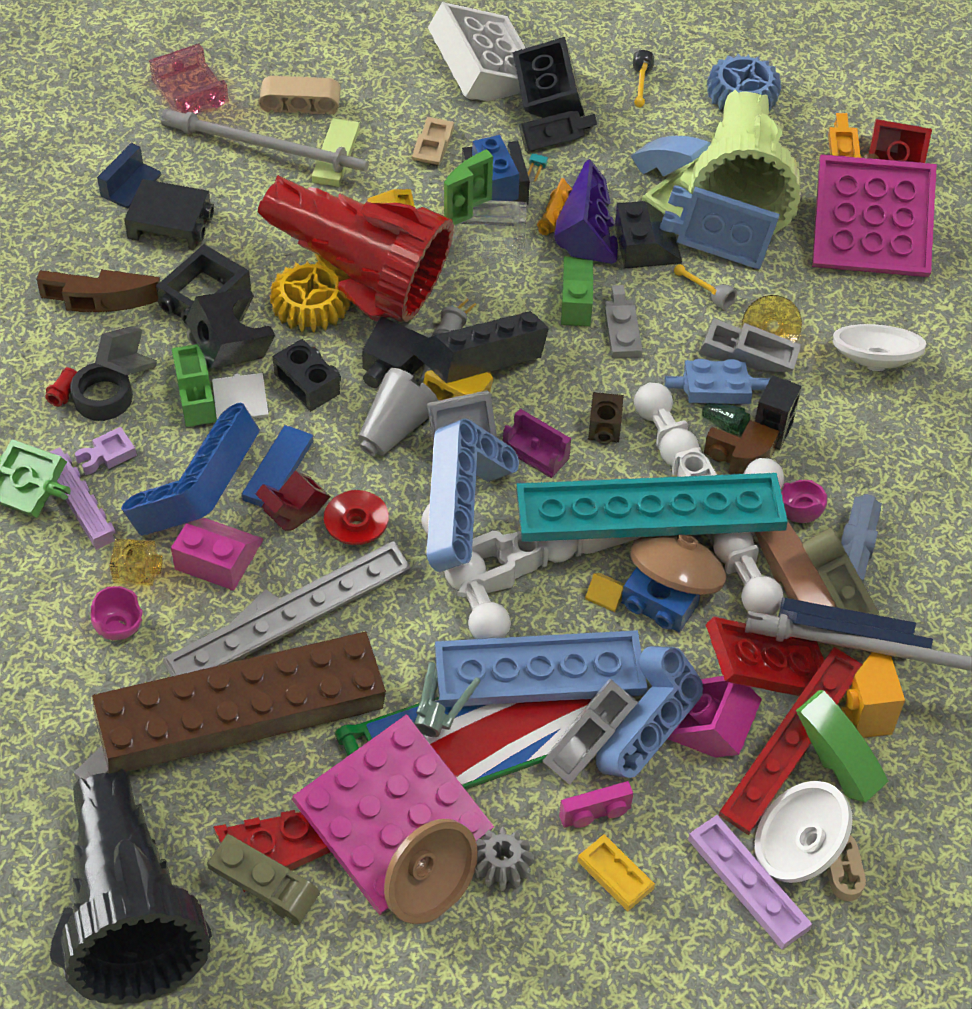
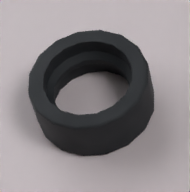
(100, 409)

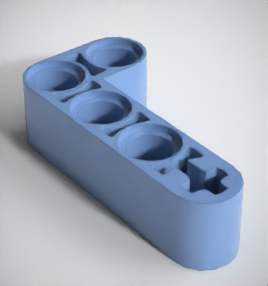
(654, 718)

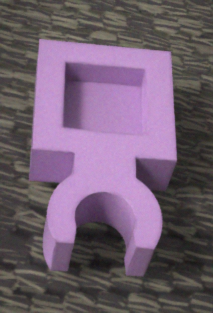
(108, 449)

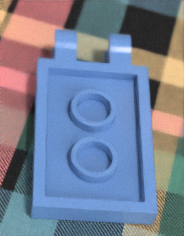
(721, 225)

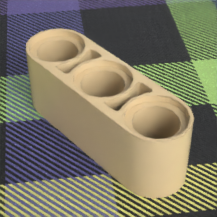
(299, 94)

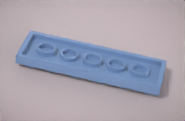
(538, 667)

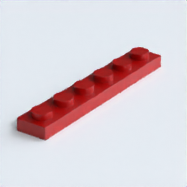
(785, 746)

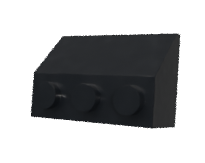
(548, 79)

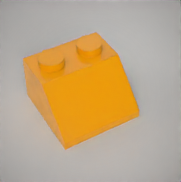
(875, 697)

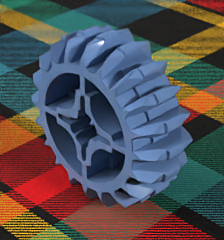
(743, 75)

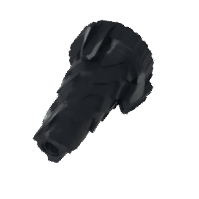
(128, 924)

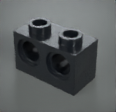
(307, 374)
(778, 406)

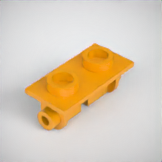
(557, 200)

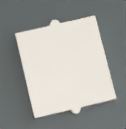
(243, 389)

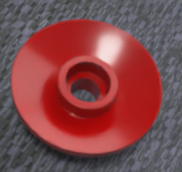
(356, 506)

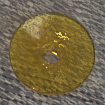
(775, 309)

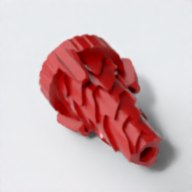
(384, 247)

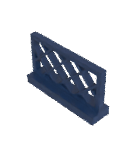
(853, 622)

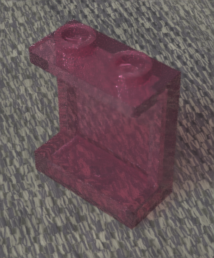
(188, 81)

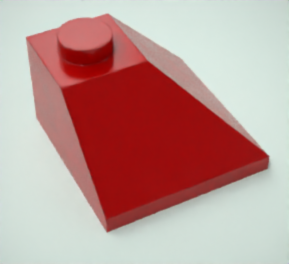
(899, 141)

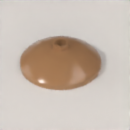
(679, 563)
(430, 871)

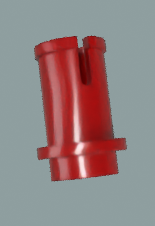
(59, 391)

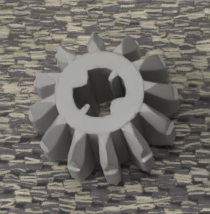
(503, 871)

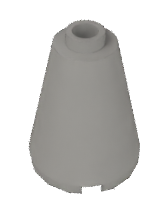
(394, 412)

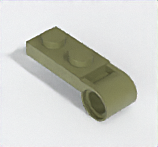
(838, 572)
(264, 878)

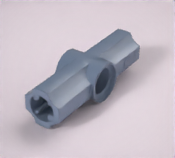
(860, 532)

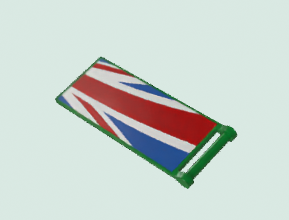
(484, 739)

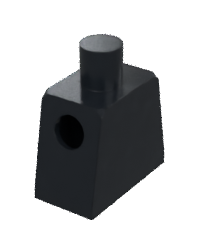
(389, 349)

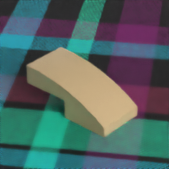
(433, 141)

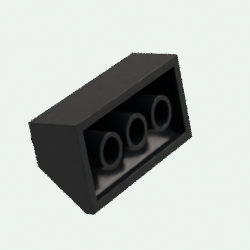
(483, 346)

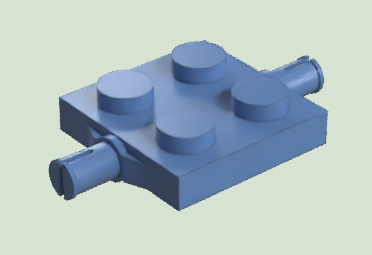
(716, 382)

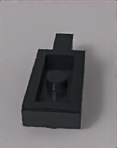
(554, 129)

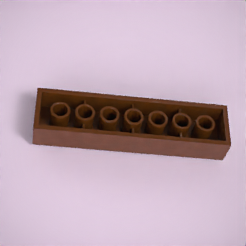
(238, 702)

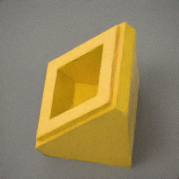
(605, 591)

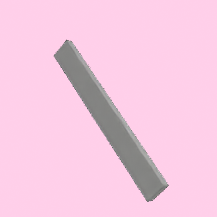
(290, 612)

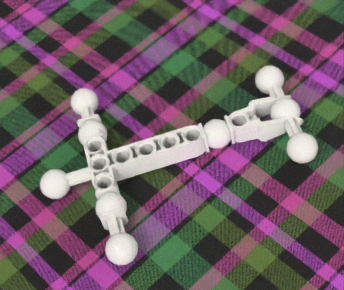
(678, 449)

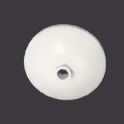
(878, 345)
(803, 831)

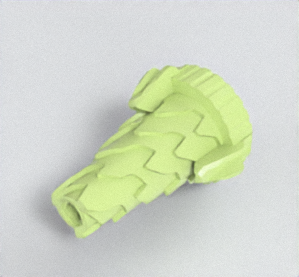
(749, 160)

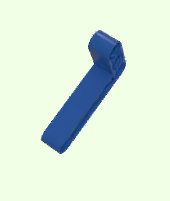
(203, 479)

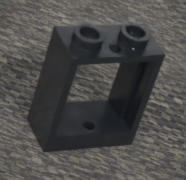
(202, 260)

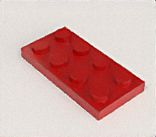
(762, 661)

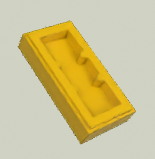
(615, 872)

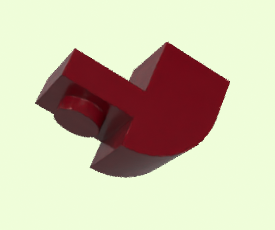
(294, 502)

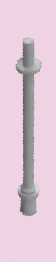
(190, 123)
(783, 628)

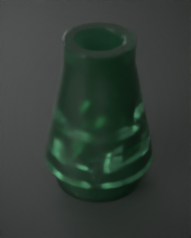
(727, 417)

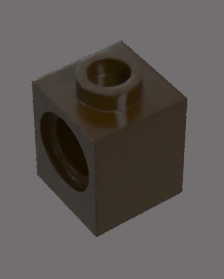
(605, 417)

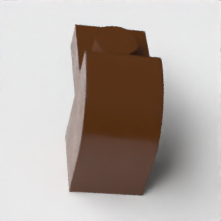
(755, 443)

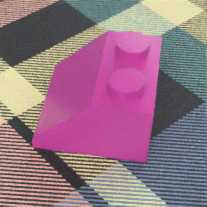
(214, 552)
(719, 718)

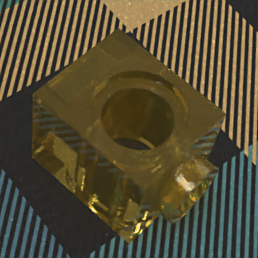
(127, 553)

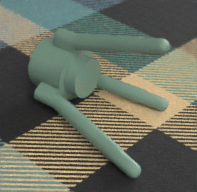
(431, 714)

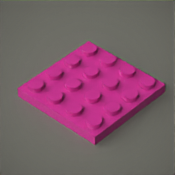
(874, 215)
(379, 799)

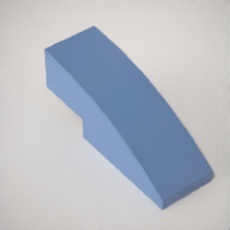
(669, 153)

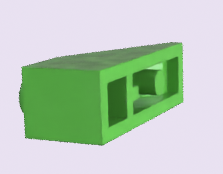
(577, 292)

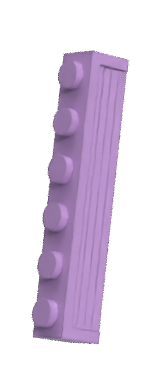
(85, 505)

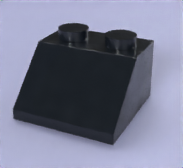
(641, 238)

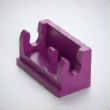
(537, 443)

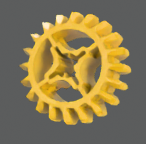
(308, 296)

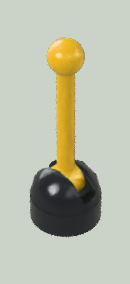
(644, 68)

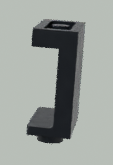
(169, 211)

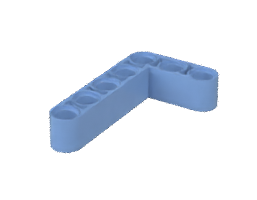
(460, 455)

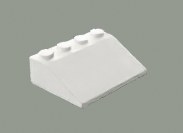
(478, 50)

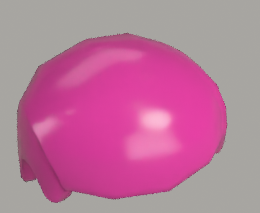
(804, 501)
(112, 606)

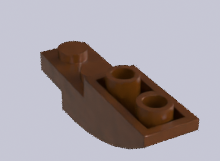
(103, 294)

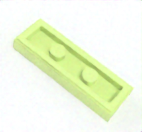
(340, 134)

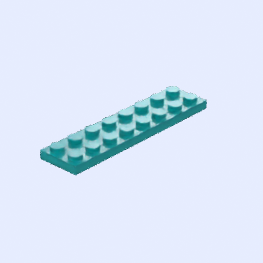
(650, 507)

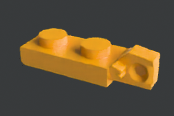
(843, 139)

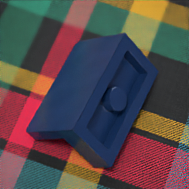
(123, 176)

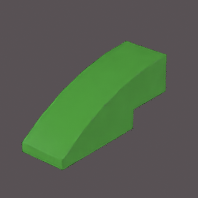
(194, 385)
(841, 747)

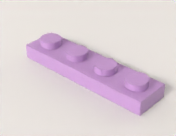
(749, 882)

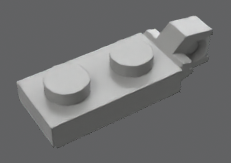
(622, 325)

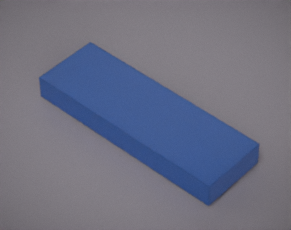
(279, 462)

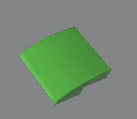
(468, 187)

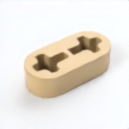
(853, 865)

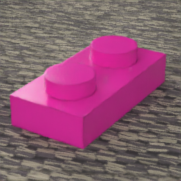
(586, 807)

